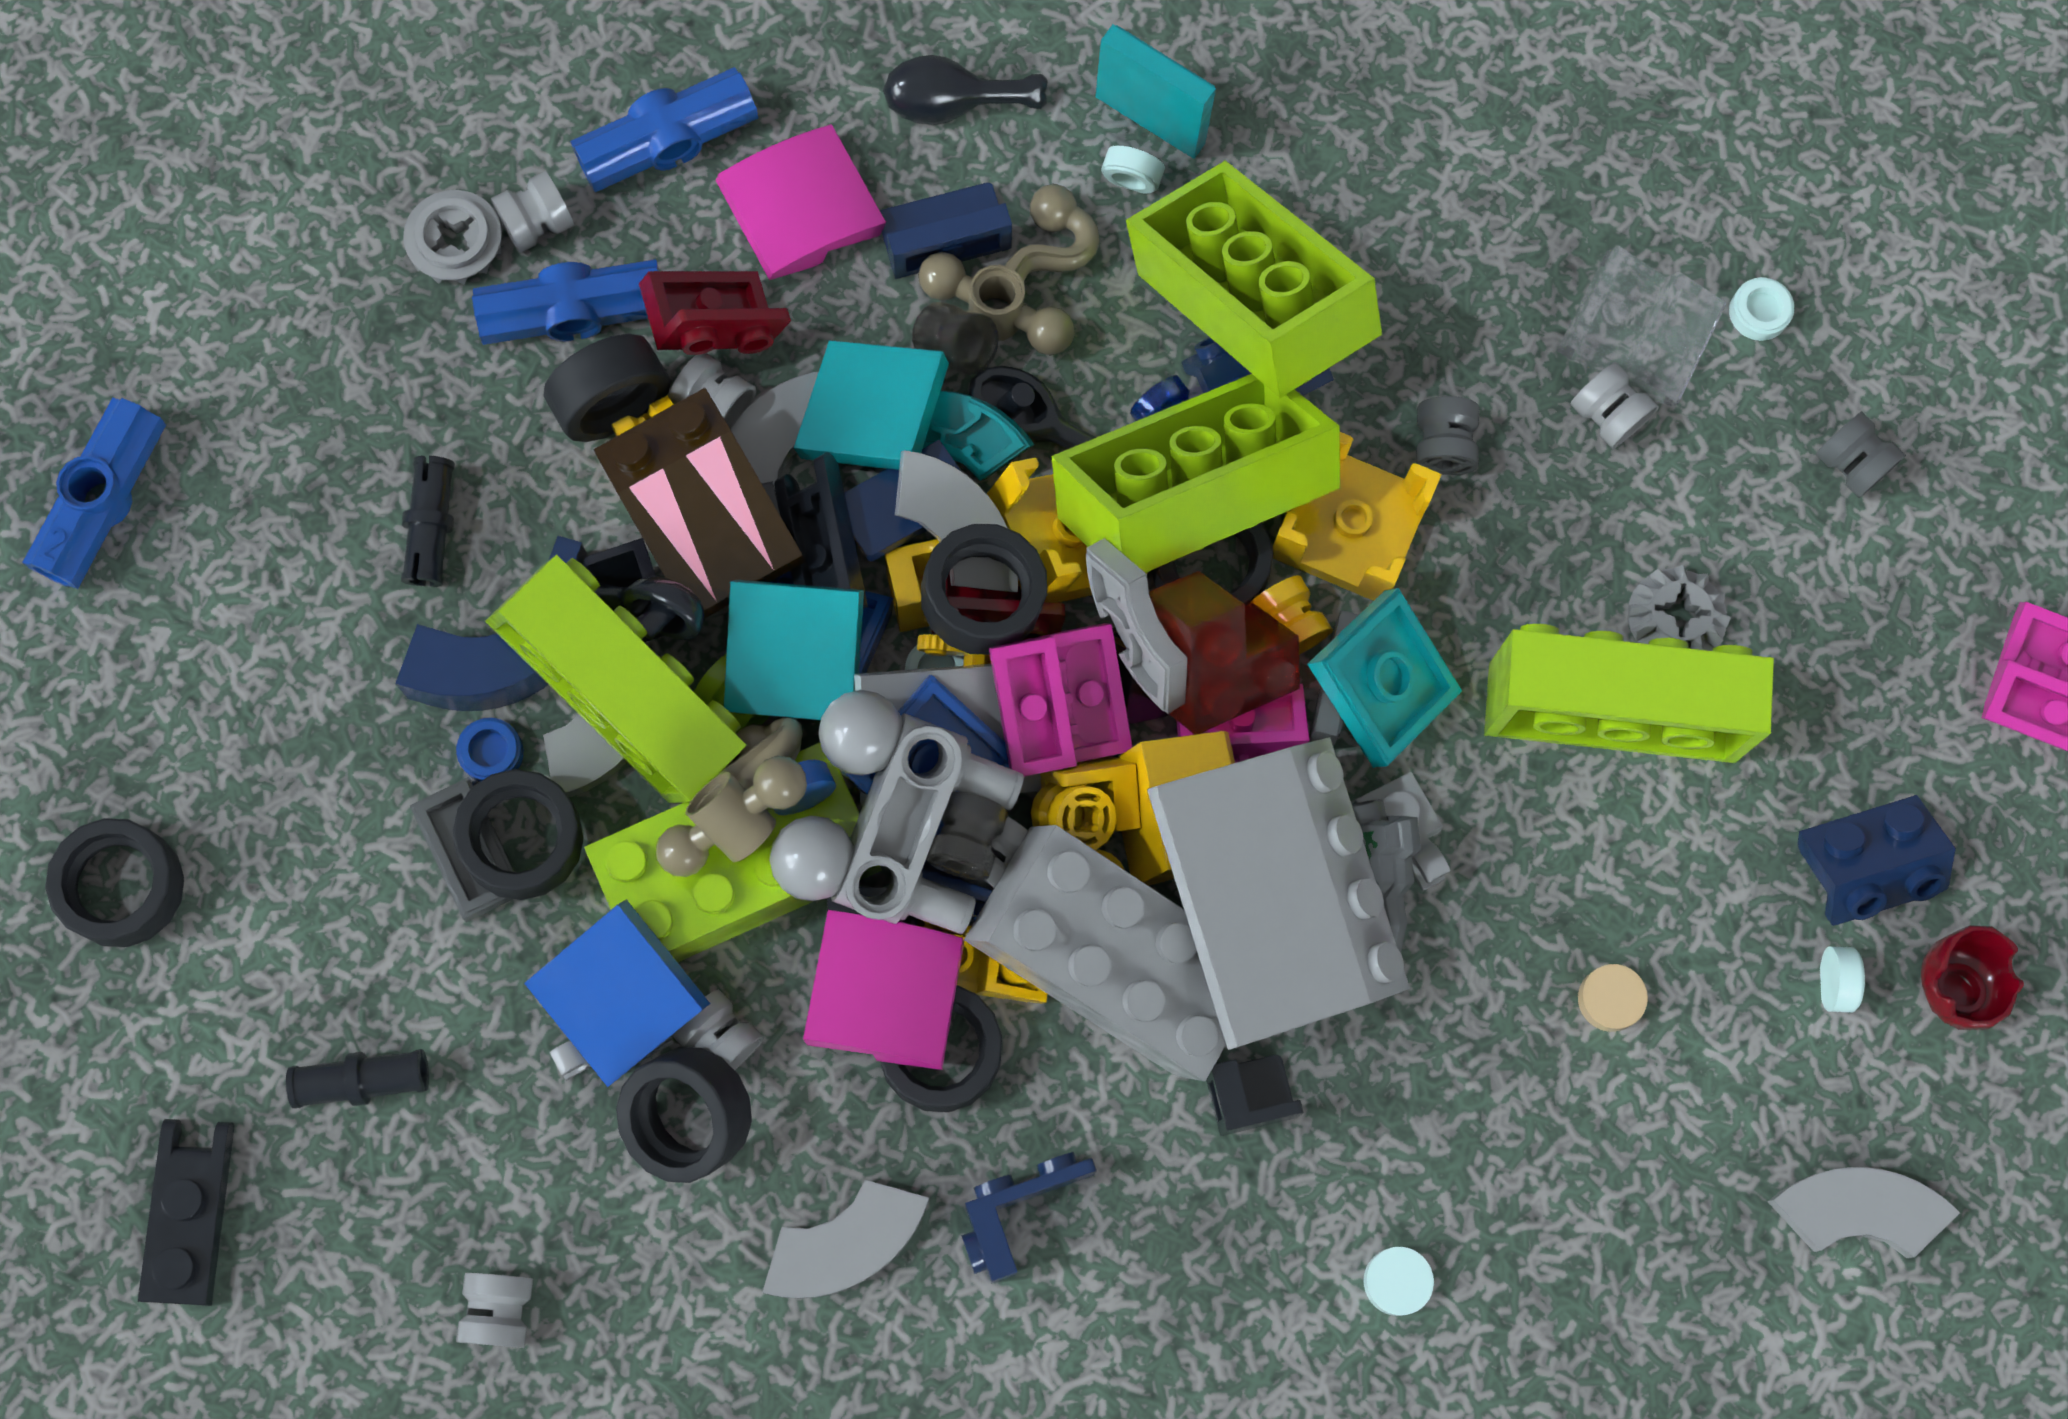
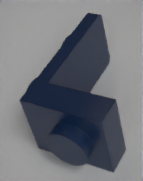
(987, 1243)

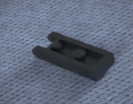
(821, 528)
(185, 1218)

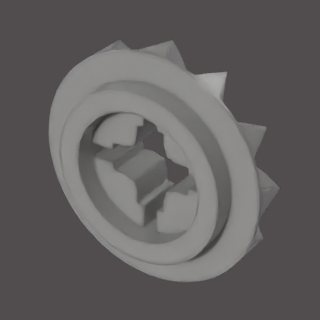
(456, 211)
(1661, 591)

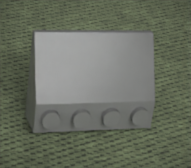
(1278, 891)

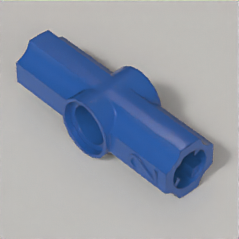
(664, 129)
(561, 302)
(77, 528)

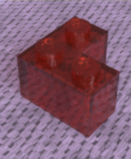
(1232, 651)

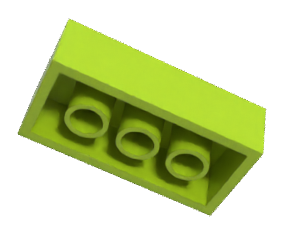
(1255, 278)
(1197, 472)
(617, 681)
(1629, 694)
(724, 894)

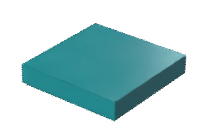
(1154, 91)
(871, 403)
(791, 648)
(1385, 677)

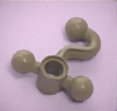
(1050, 327)
(734, 803)

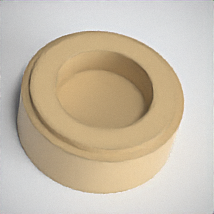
(1612, 997)

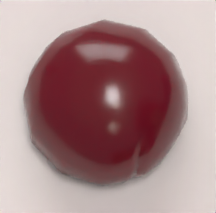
(1985, 961)

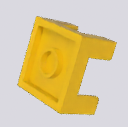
(1031, 510)
(1358, 531)

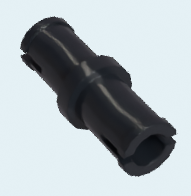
(427, 521)
(357, 1079)

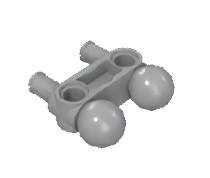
(898, 819)

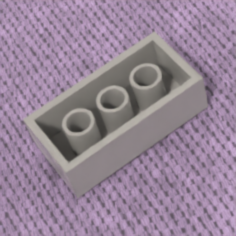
(1103, 949)

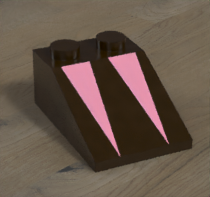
(698, 501)

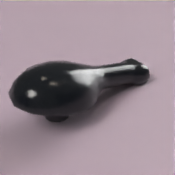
(940, 90)
(1028, 404)
(659, 606)

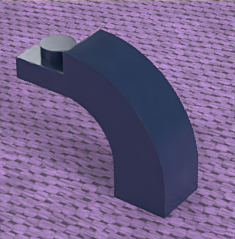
(472, 670)

